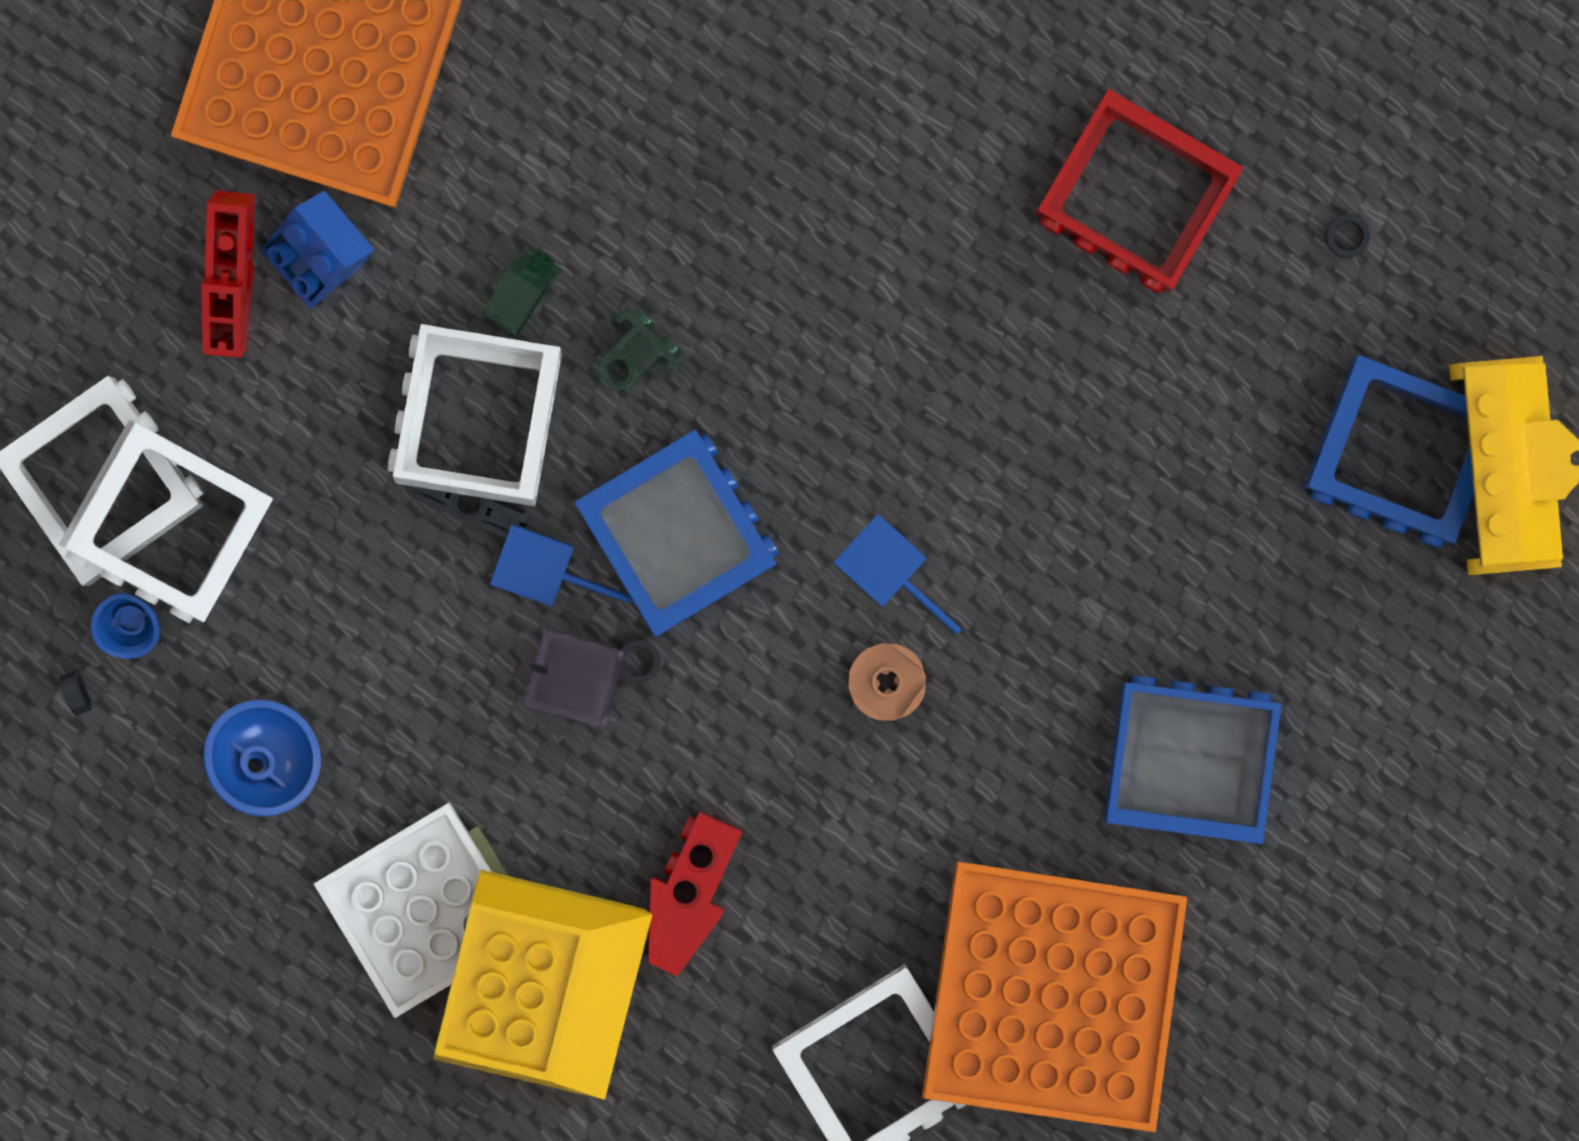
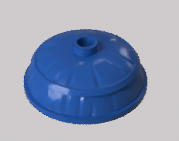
(276, 740)

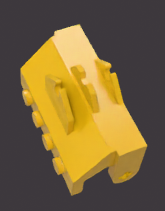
(1516, 464)

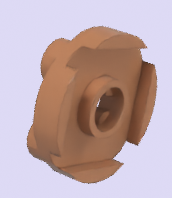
(909, 678)

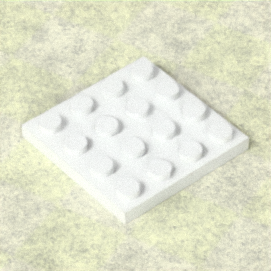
(408, 906)

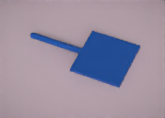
(883, 562)
(537, 565)

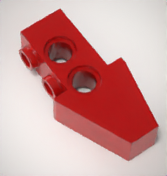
(228, 273)
(681, 926)

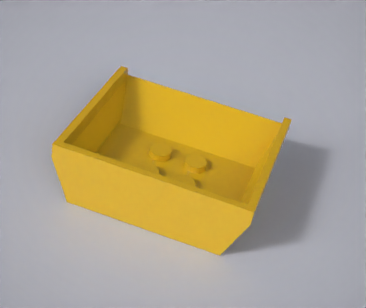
(542, 984)

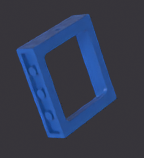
(1361, 504)

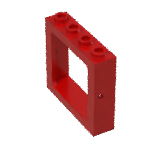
(1223, 173)

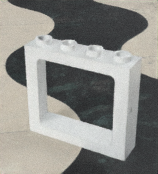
(443, 341)
(119, 396)
(103, 492)
(789, 1050)

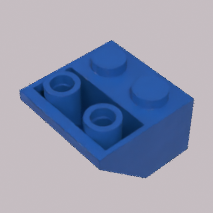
(316, 248)

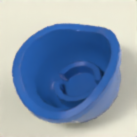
(125, 626)

